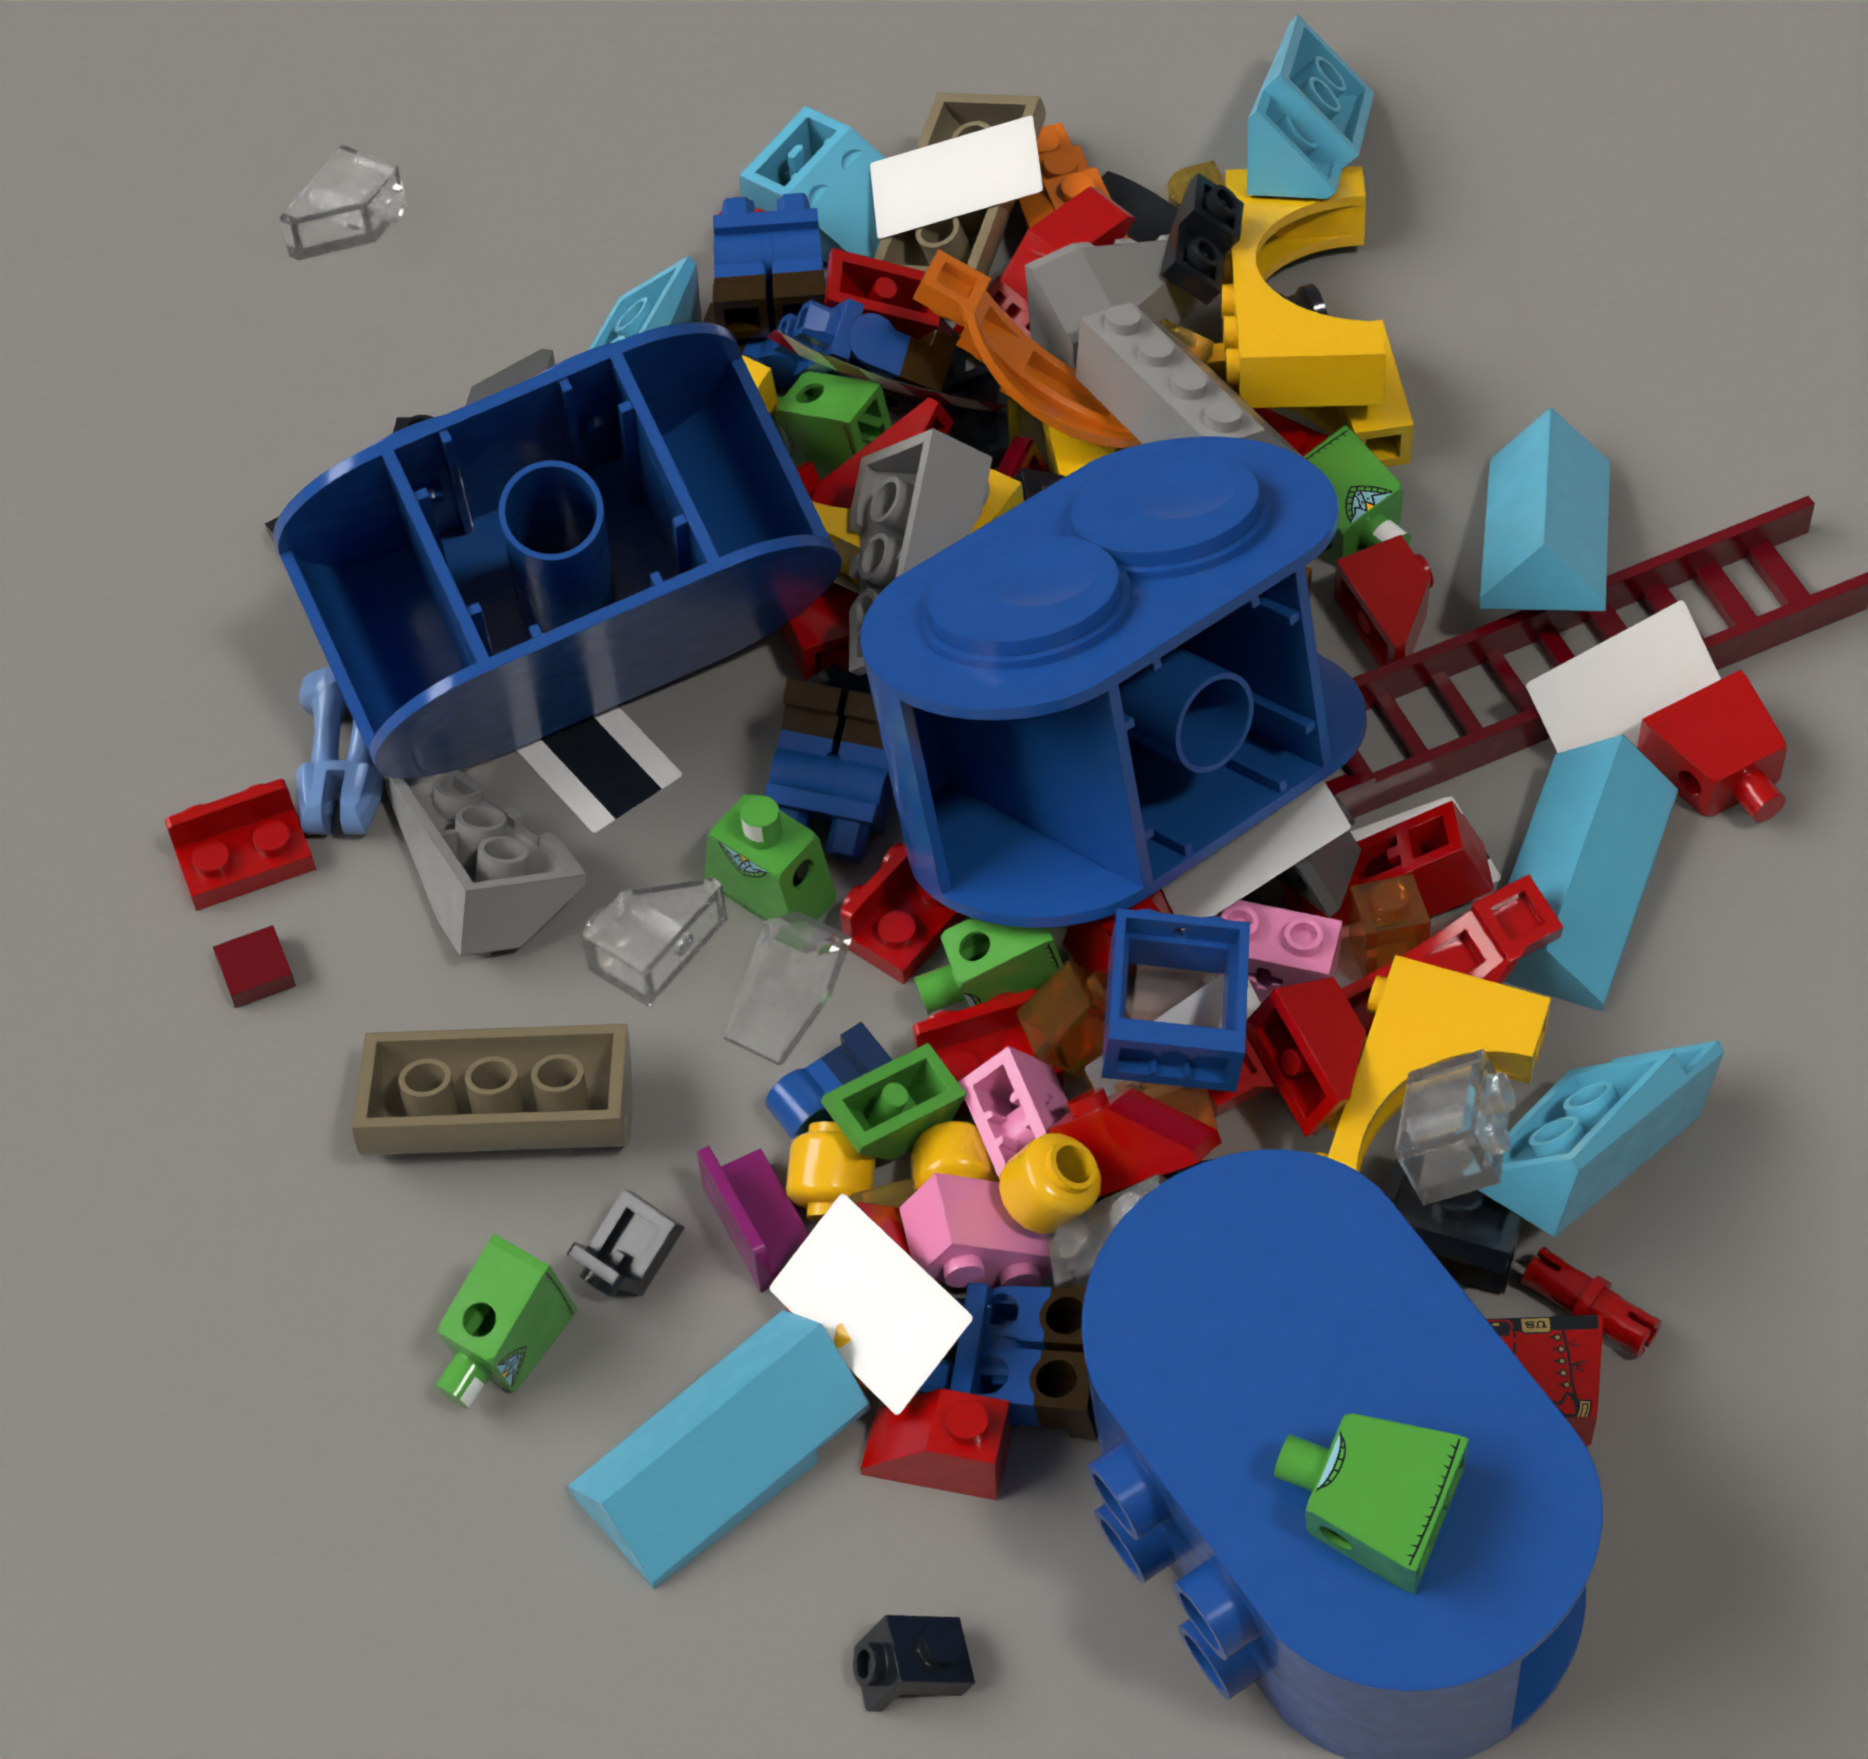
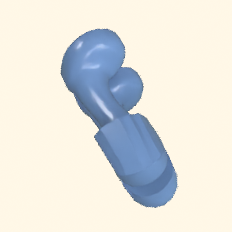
(332, 781)

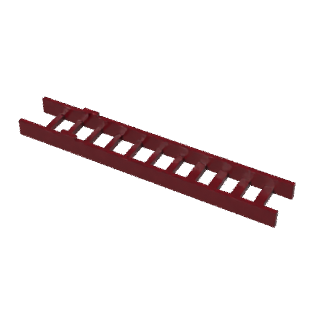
(1645, 582)

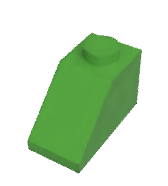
(895, 1103)

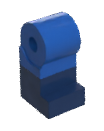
(798, 1094)

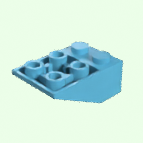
(831, 168)

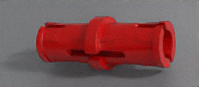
(1588, 1296)

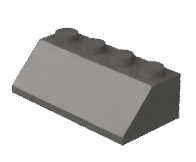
(1159, 382)

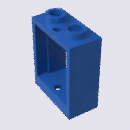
(1175, 1051)

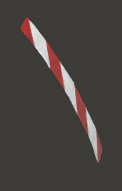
(859, 373)

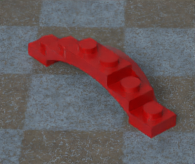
(1478, 944)

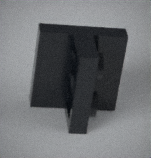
(1465, 1232)

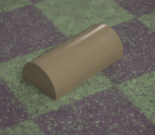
(975, 235)
(494, 1090)

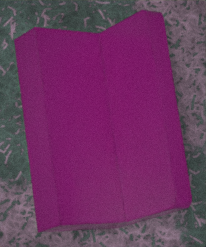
(753, 1212)

